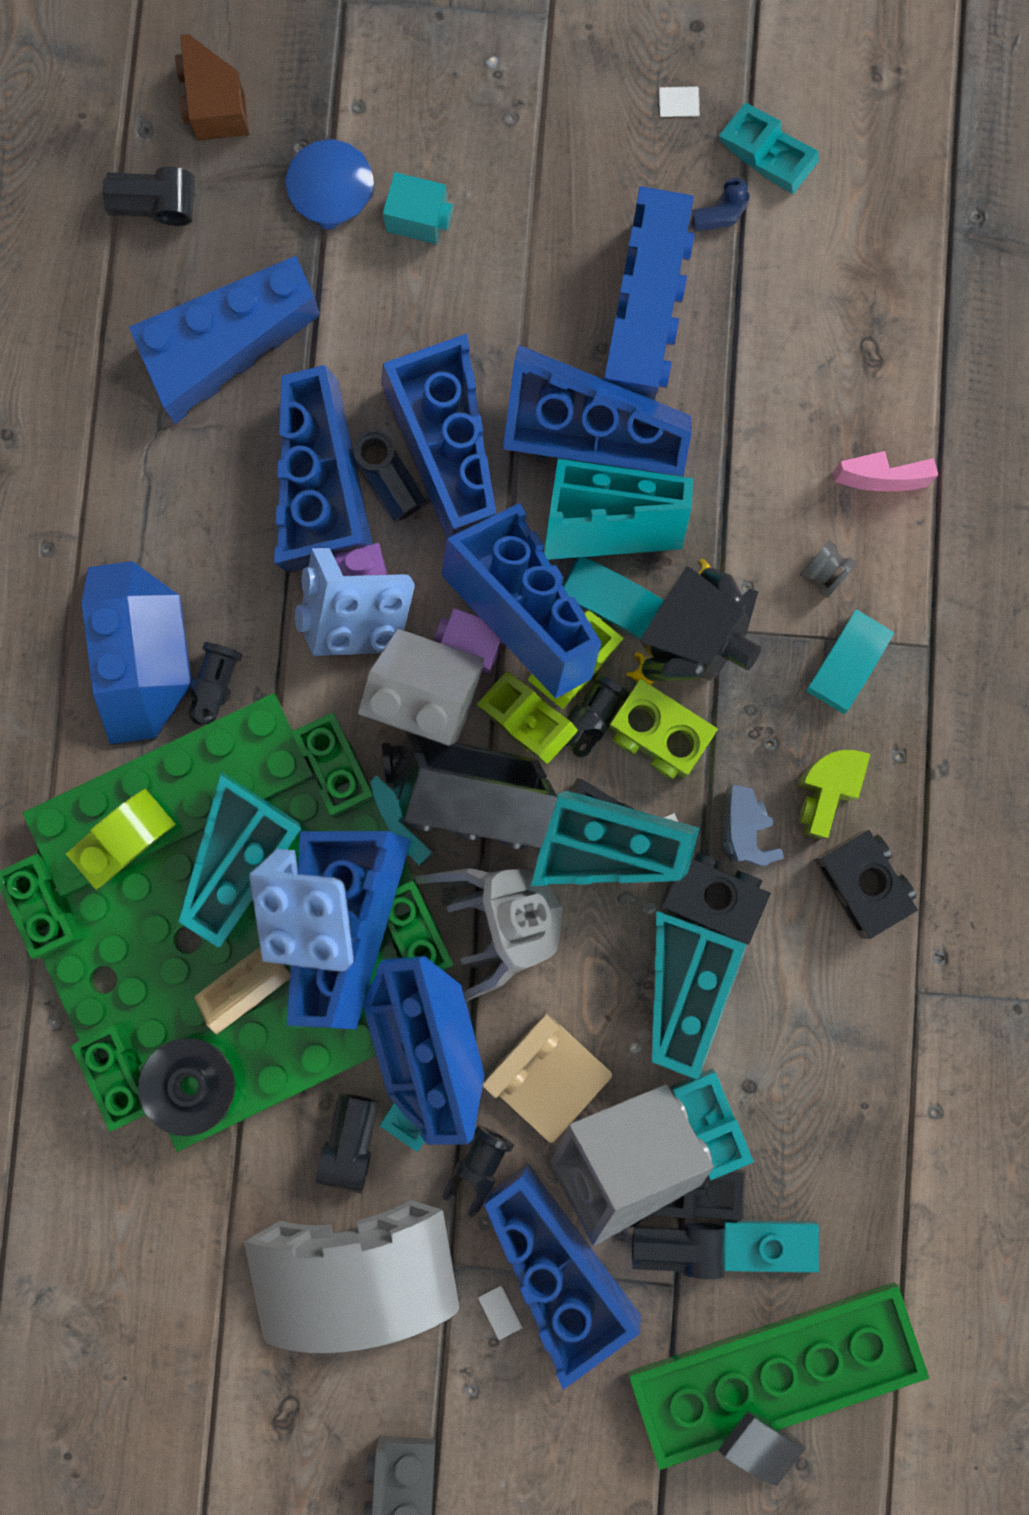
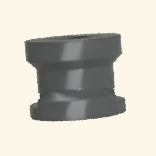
(825, 565)

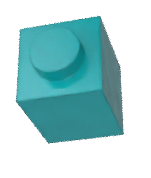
(417, 208)

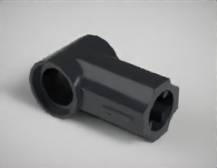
(162, 195)
(389, 478)
(346, 1154)
(693, 1249)

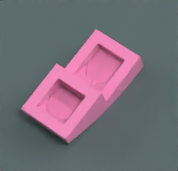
(874, 474)

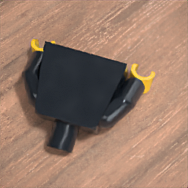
(697, 630)

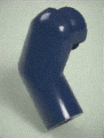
(727, 209)

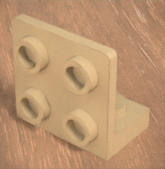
(547, 1077)

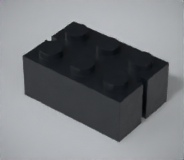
(473, 792)

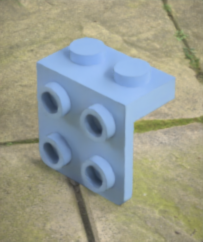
(350, 611)
(300, 916)

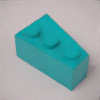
(615, 511)
(235, 841)
(611, 843)
(691, 992)

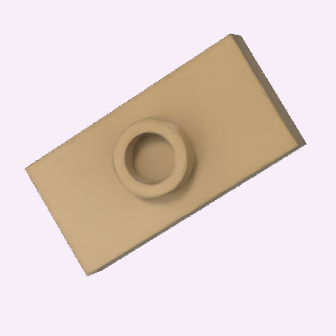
(240, 990)

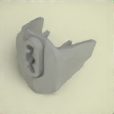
(520, 916)

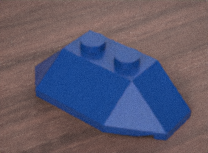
(134, 650)
(426, 1048)

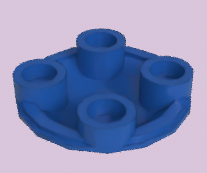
(329, 182)

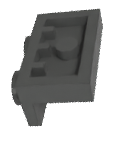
(401, 1476)

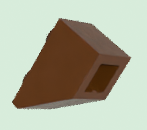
(213, 93)

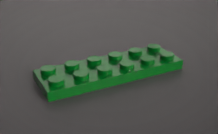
(779, 1372)

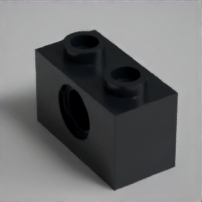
(842, 871)
(736, 918)

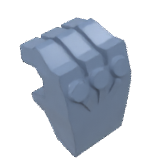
(741, 822)

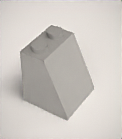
(422, 687)
(629, 1162)

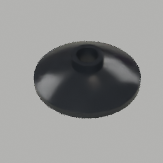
(163, 1092)

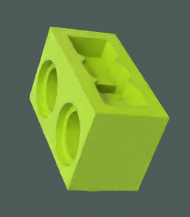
(667, 719)

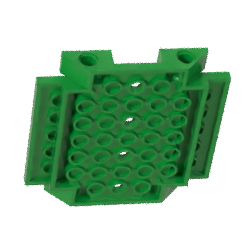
(136, 914)

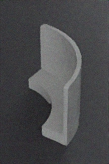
(354, 1285)

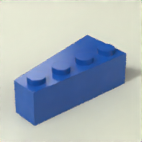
(649, 291)
(222, 333)
(591, 420)
(443, 430)
(317, 472)
(522, 599)
(370, 872)
(569, 1290)

